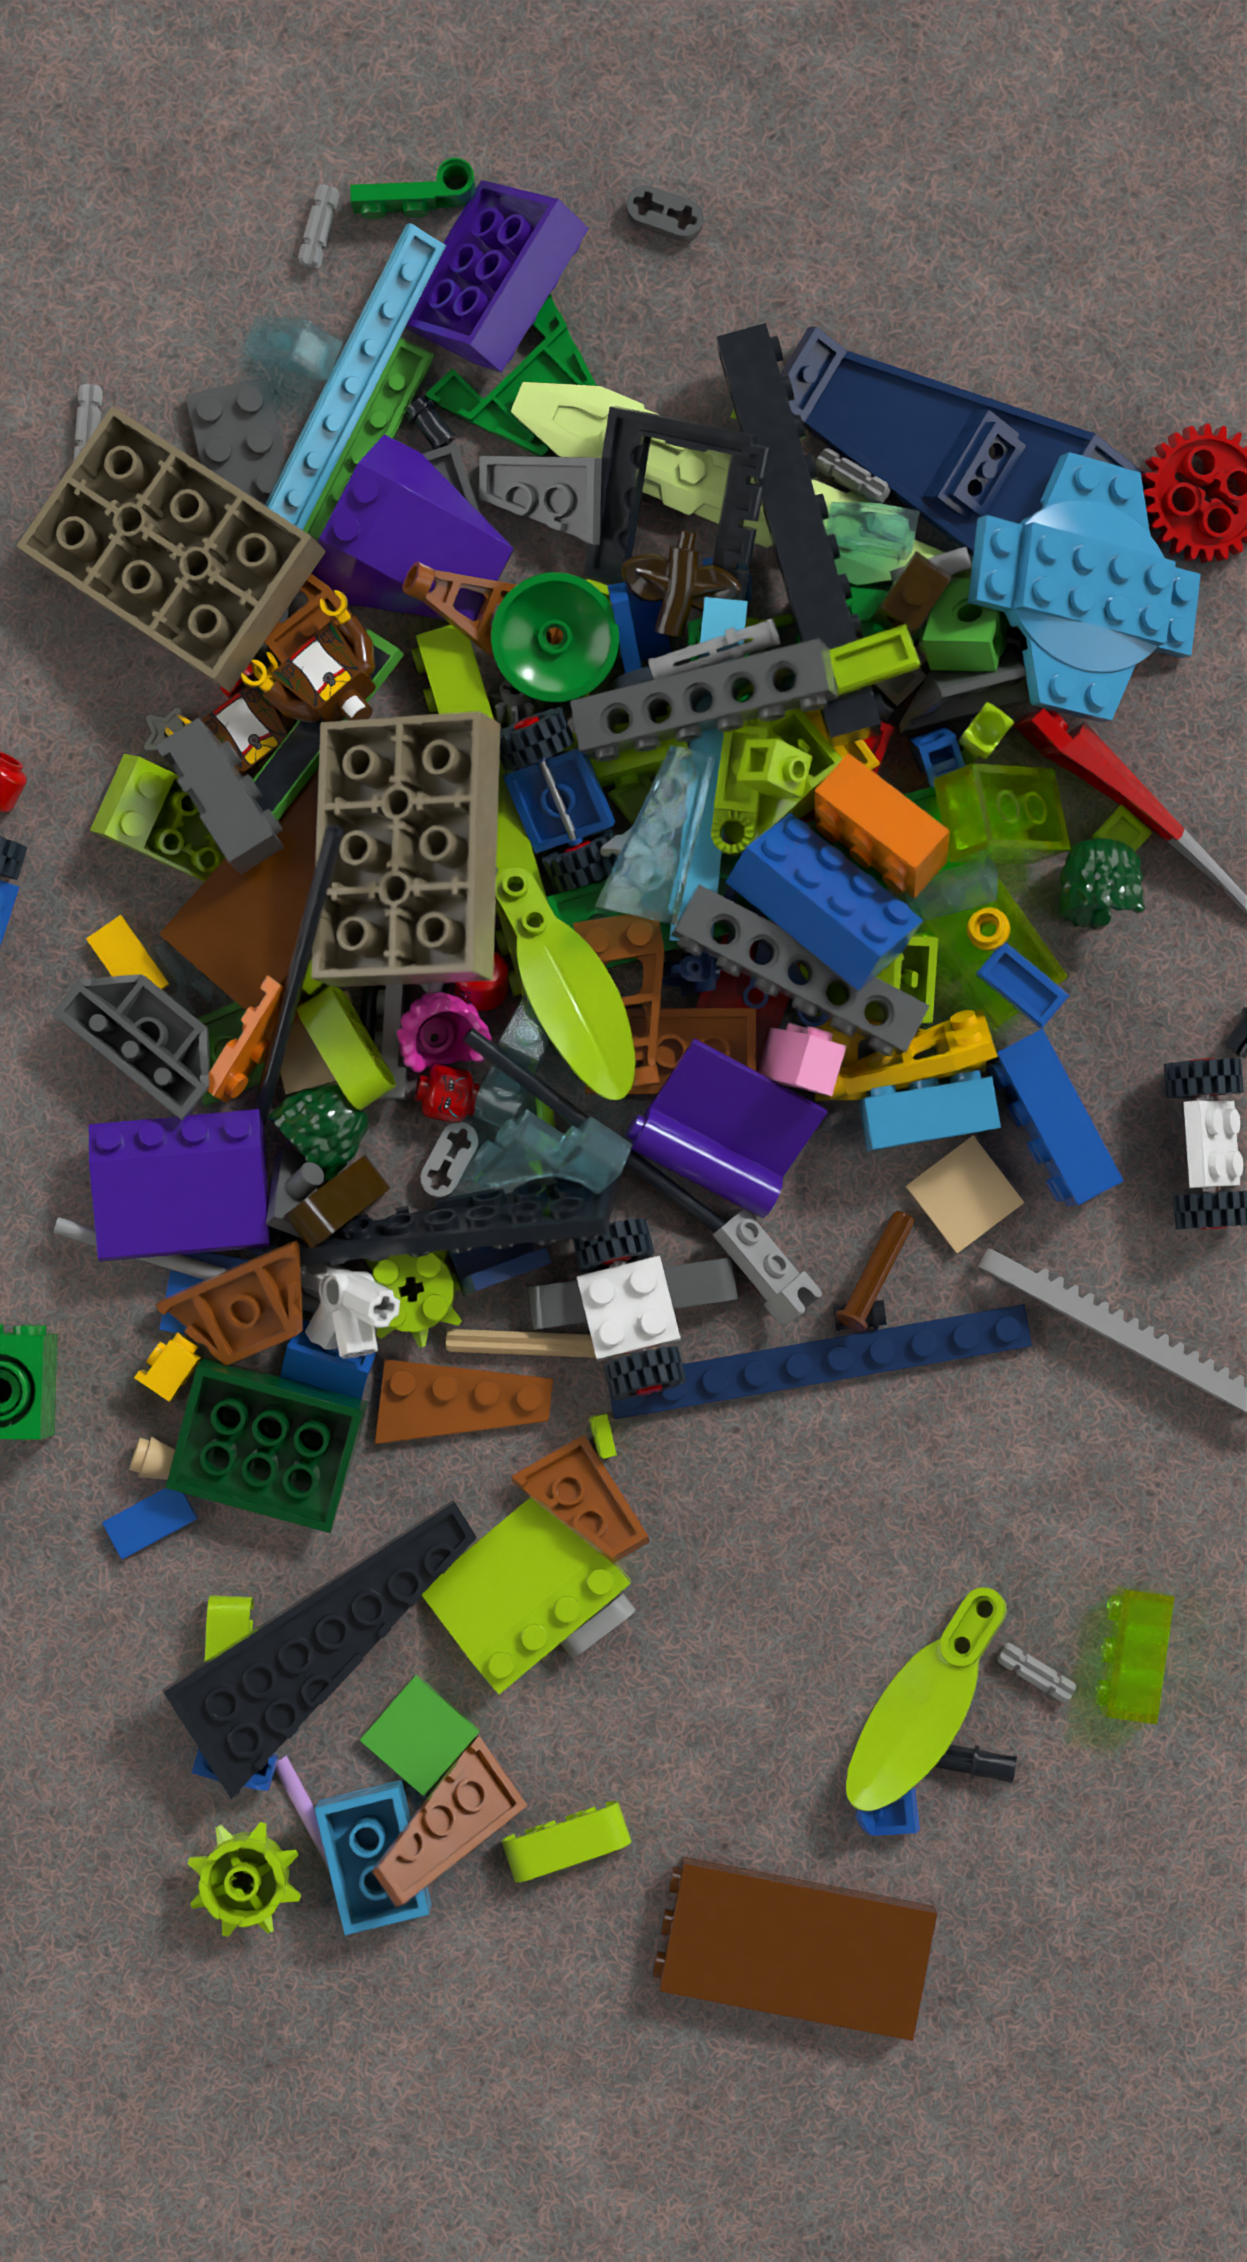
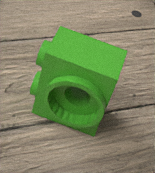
(962, 633)

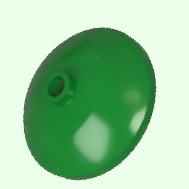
(560, 669)

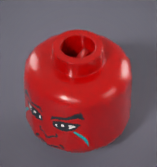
(486, 994)
(447, 1093)

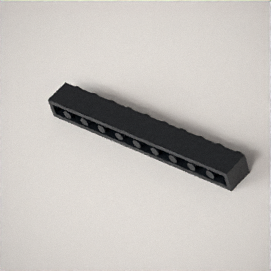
(796, 518)

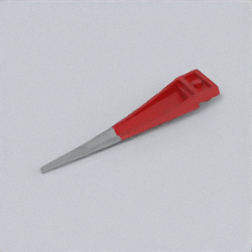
(1096, 764)

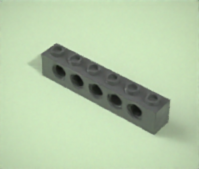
(598, 714)
(901, 1011)

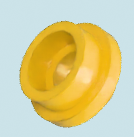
(979, 920)

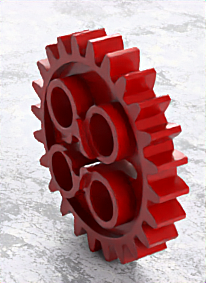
(1189, 528)

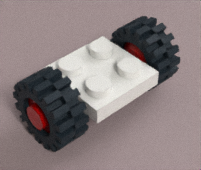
(1210, 1142)
(629, 1310)

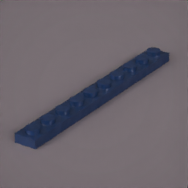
(838, 1359)

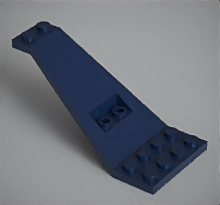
(933, 437)

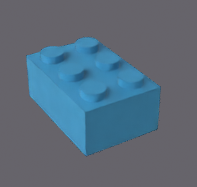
(929, 1111)
(355, 1836)

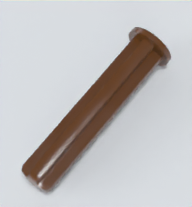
(876, 1272)

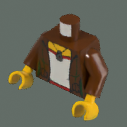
(326, 675)
(249, 724)

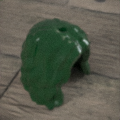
(1097, 878)
(322, 1126)

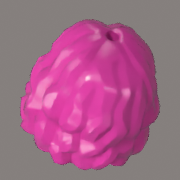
(448, 1019)

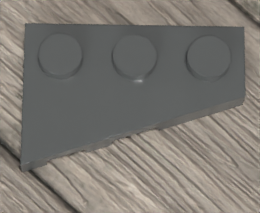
(546, 489)

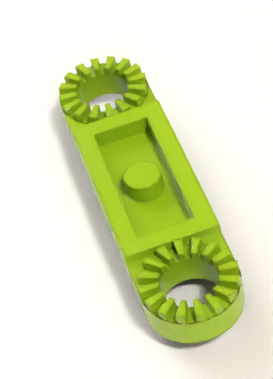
(733, 799)

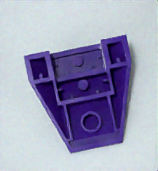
(399, 515)

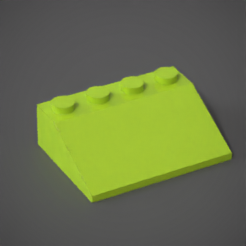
(522, 1592)

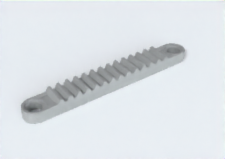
(1123, 1332)

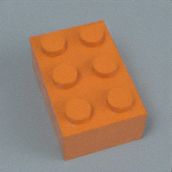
(880, 827)

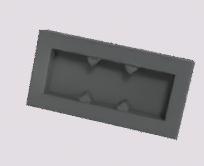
(290, 1185)

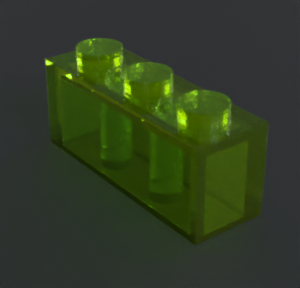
(1135, 1654)

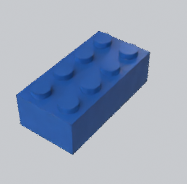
(824, 901)
(1054, 1120)

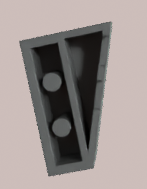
(222, 795)

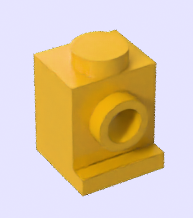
(170, 1367)

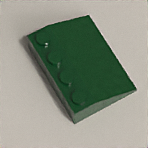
(266, 1444)

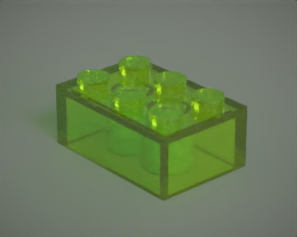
(1002, 814)
(966, 959)

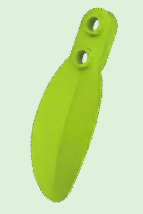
(569, 990)
(922, 1708)

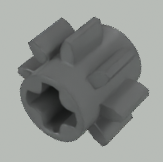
(513, 705)

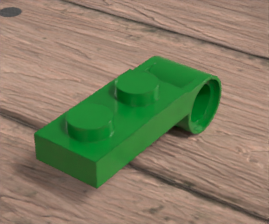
(414, 197)

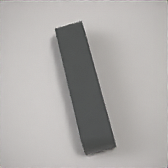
(687, 1284)

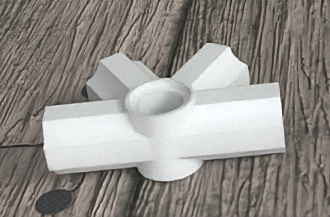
(348, 1308)

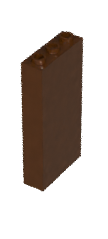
(249, 923)
(795, 1948)

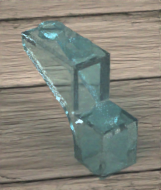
(527, 1044)
(537, 1150)

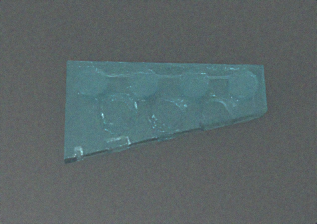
(660, 847)

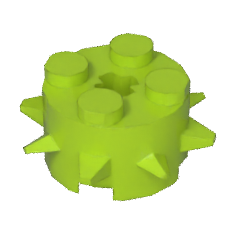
(431, 1305)
(235, 1901)

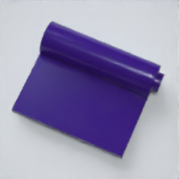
(725, 1128)

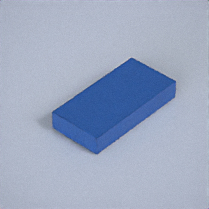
(1022, 985)
(149, 1521)

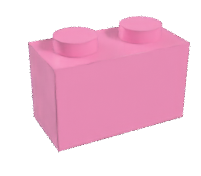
(802, 1058)

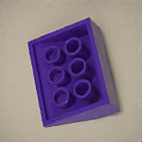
(496, 273)
(179, 1185)

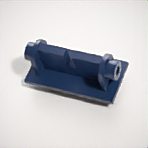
(691, 973)

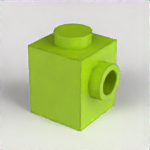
(774, 768)

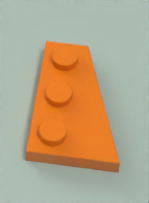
(241, 1055)

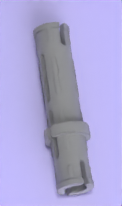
(763, 636)

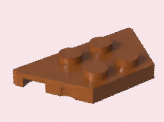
(243, 1306)

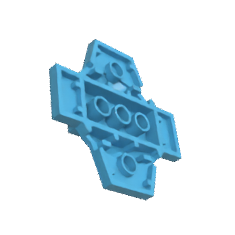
(1085, 587)

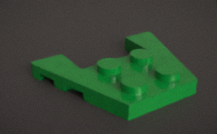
(552, 361)

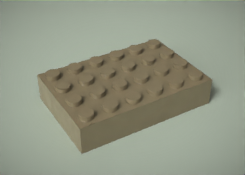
(171, 548)
(414, 852)

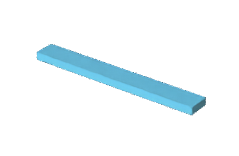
(355, 375)
(706, 859)

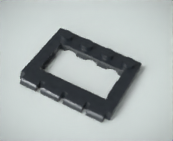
(623, 477)

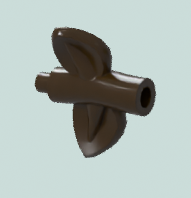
(677, 583)

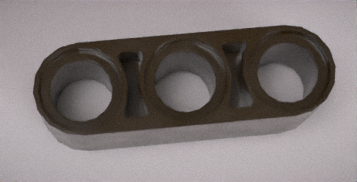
(337, 1201)

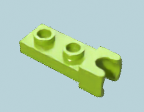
(984, 733)

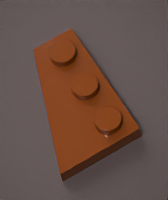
(584, 1498)

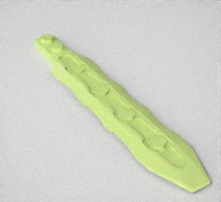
(687, 480)

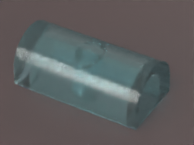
(956, 890)

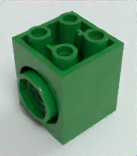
(30, 1366)

